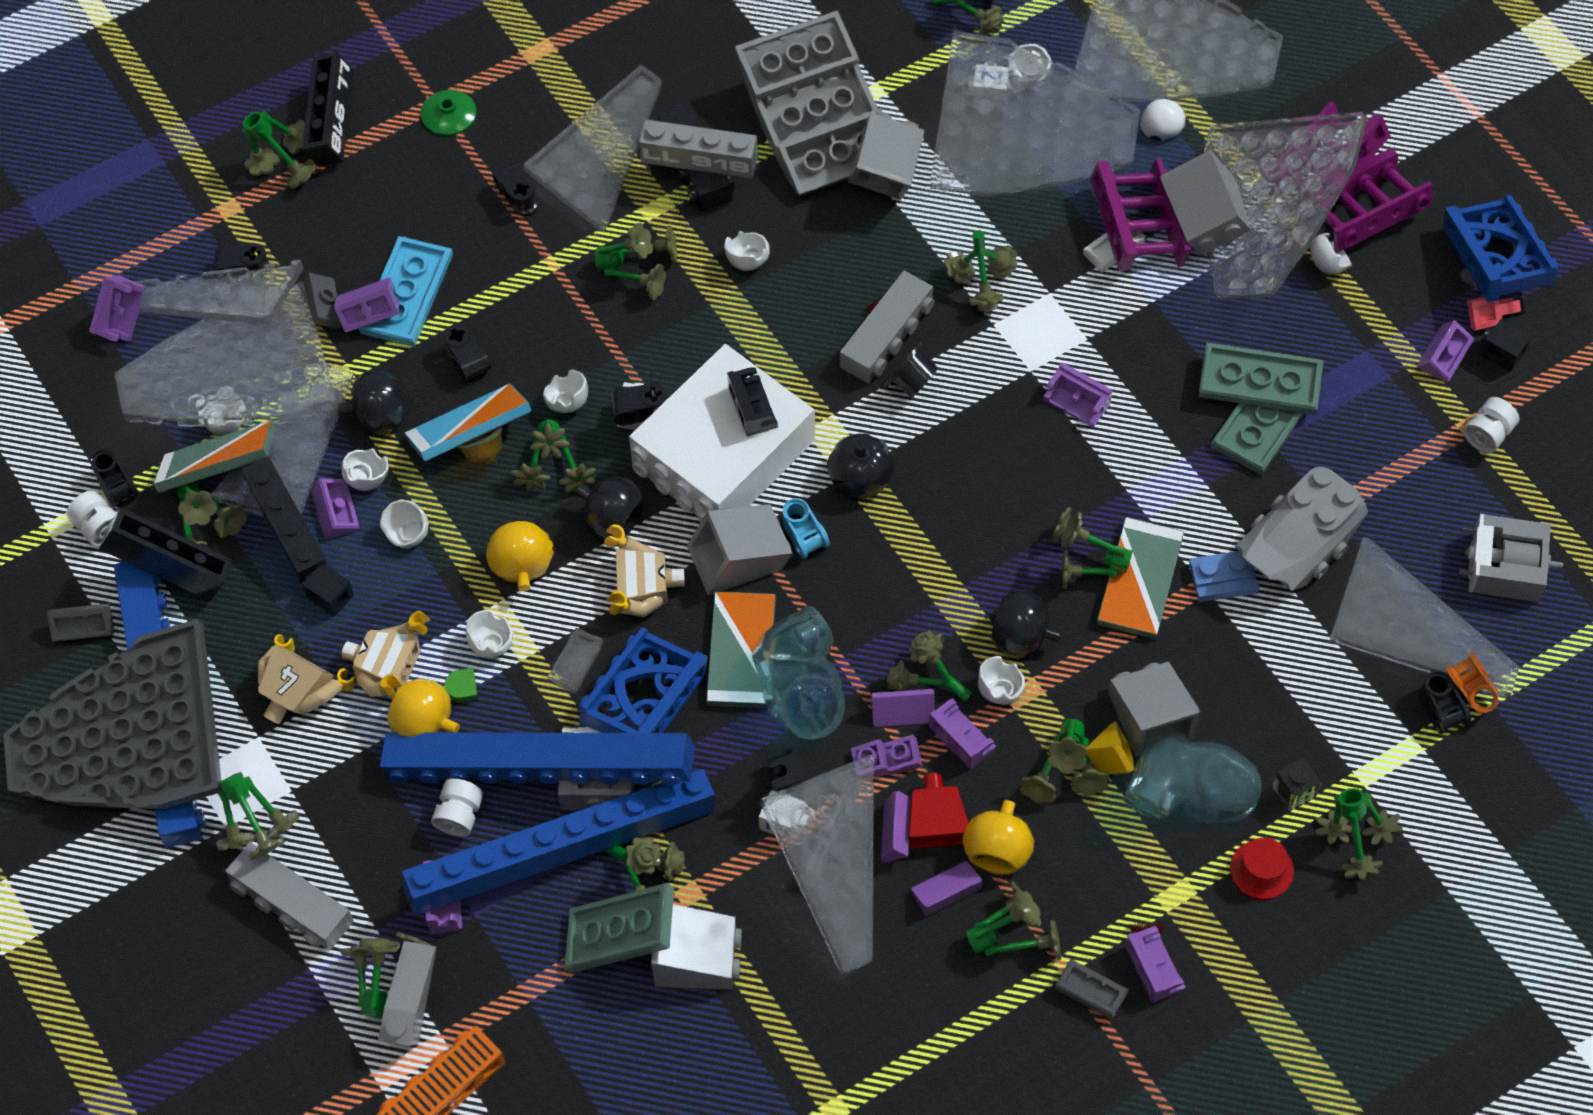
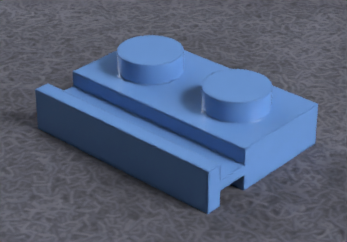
(1222, 576)

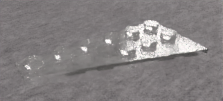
(223, 294)
(294, 453)

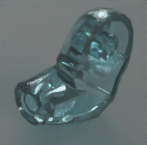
(797, 678)
(1197, 777)

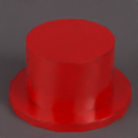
(1262, 869)

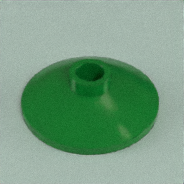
(451, 120)

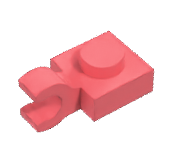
(1489, 314)

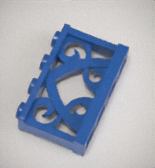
(1467, 223)
(684, 676)

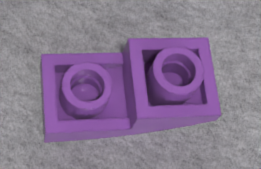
(892, 756)

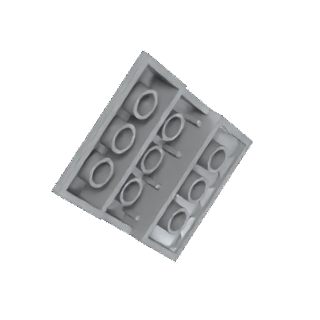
(809, 99)

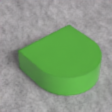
(462, 685)

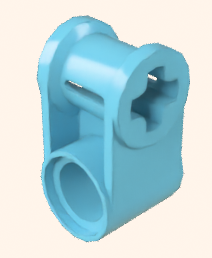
(806, 532)

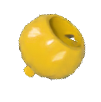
(519, 553)
(421, 708)
(998, 840)

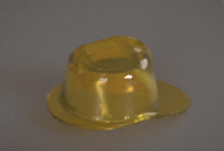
(483, 447)

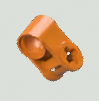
(1473, 681)

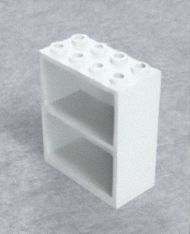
(699, 447)

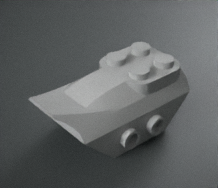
(1304, 529)

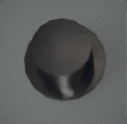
(913, 372)

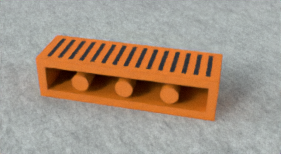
(449, 1077)

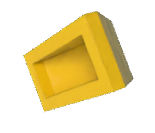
(1111, 751)

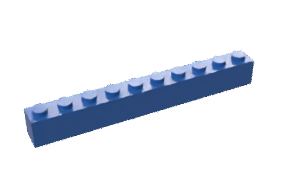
(142, 614)
(539, 757)
(556, 842)

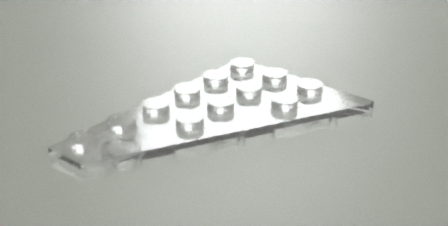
(594, 153)
(1406, 623)
(829, 847)

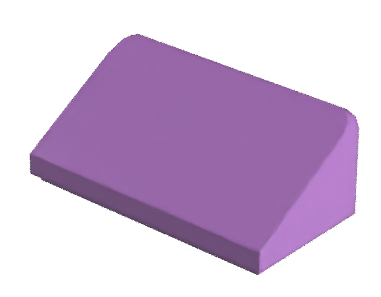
(1446, 351)
(334, 508)
(902, 707)
(895, 827)
(946, 888)

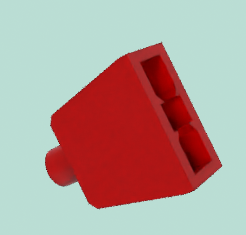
(936, 815)

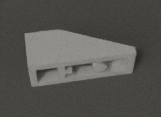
(408, 995)

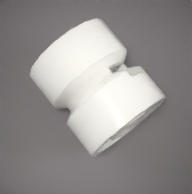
(1491, 425)
(91, 516)
(459, 803)

